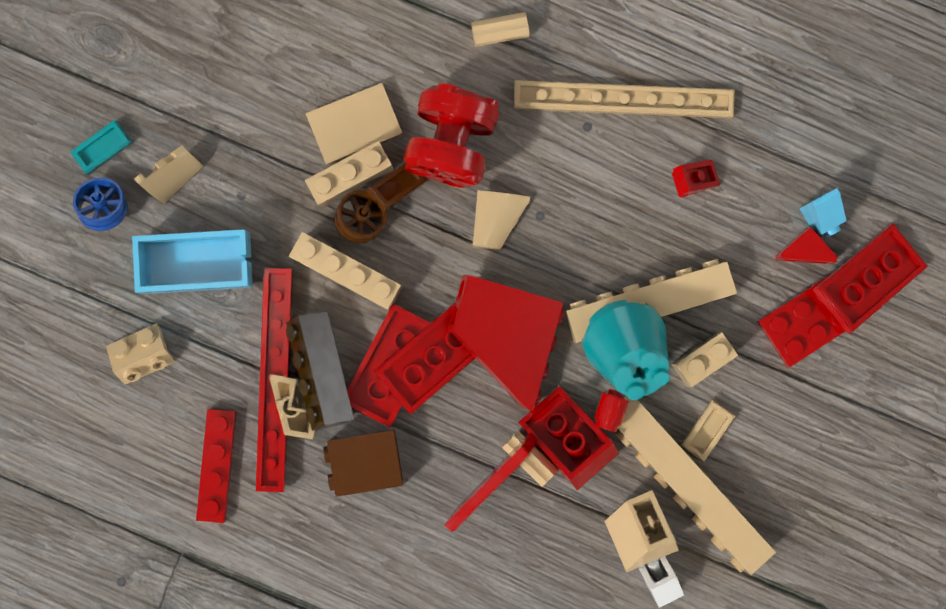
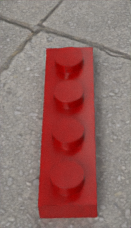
(216, 466)

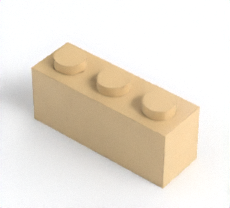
(349, 174)

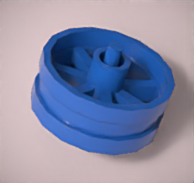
(100, 204)

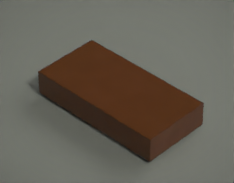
(394, 187)

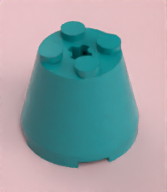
(628, 347)

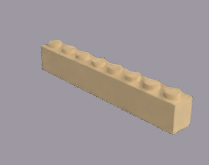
(693, 489)

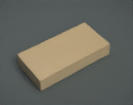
(707, 430)

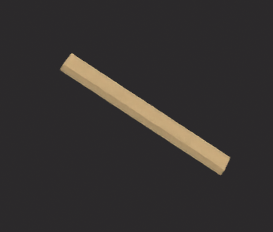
(624, 99)

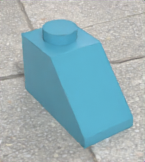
(825, 213)

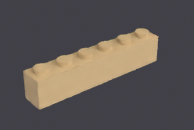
(666, 296)

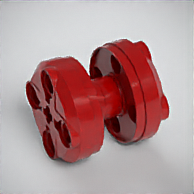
(456, 116)

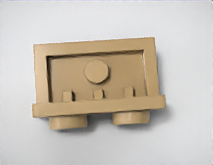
(139, 354)

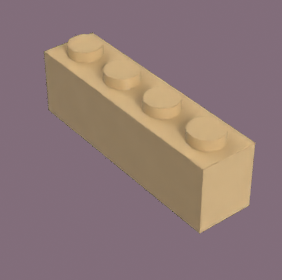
(345, 271)

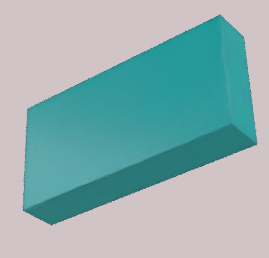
(101, 147)

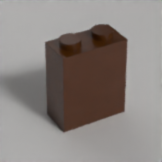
(364, 463)

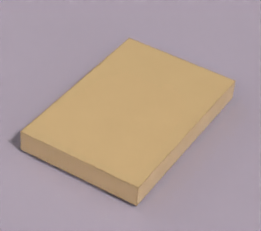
(354, 123)

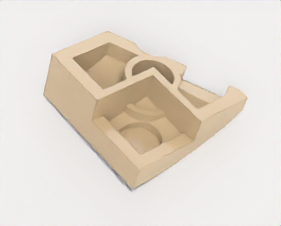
(170, 174)
(496, 217)
(291, 406)

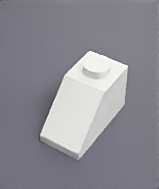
(661, 581)

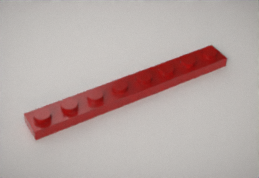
(274, 361)

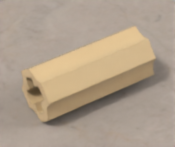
(500, 29)
(535, 464)

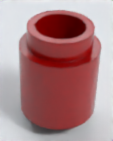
(611, 410)

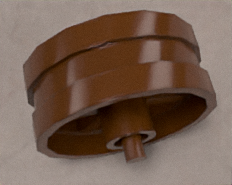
(359, 217)

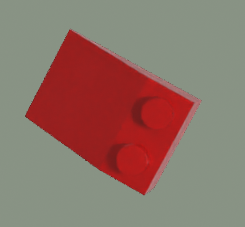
(569, 438)

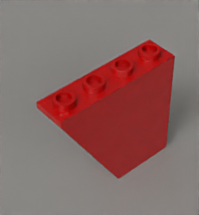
(507, 334)

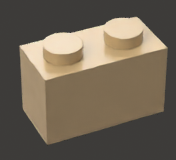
(704, 359)

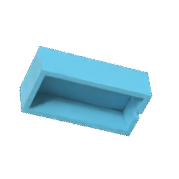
(192, 261)

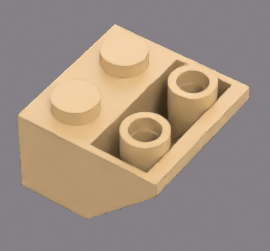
(640, 532)

